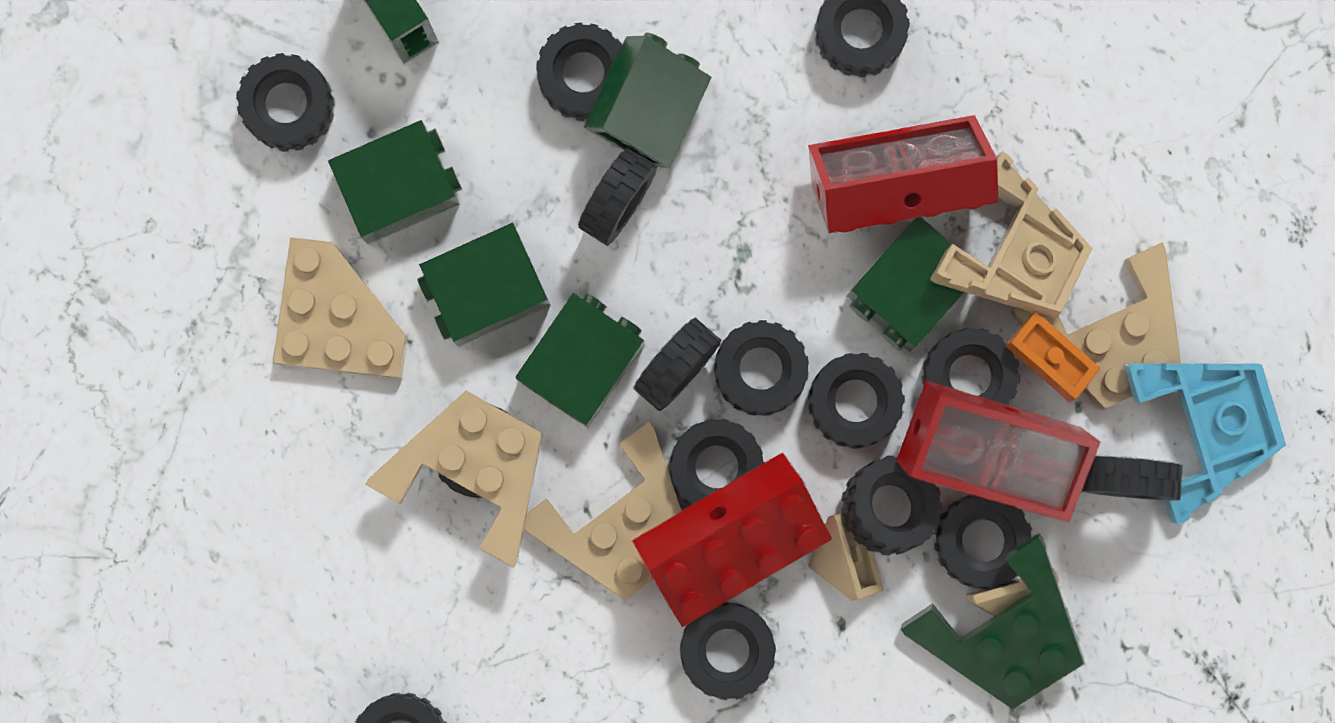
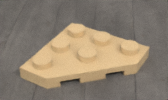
(333, 317)

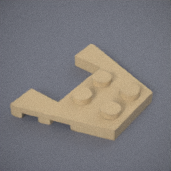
(1034, 260)
(1132, 335)
(481, 452)
(605, 544)

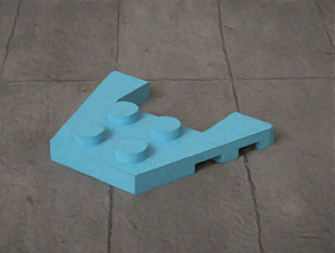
(1227, 417)

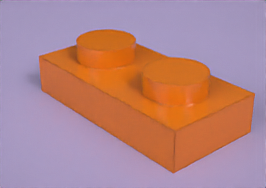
(1052, 356)

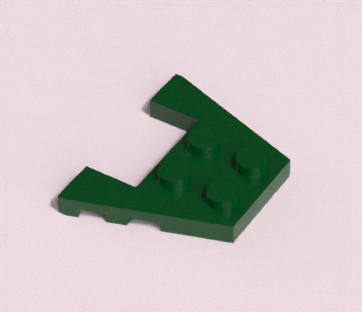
(1017, 648)

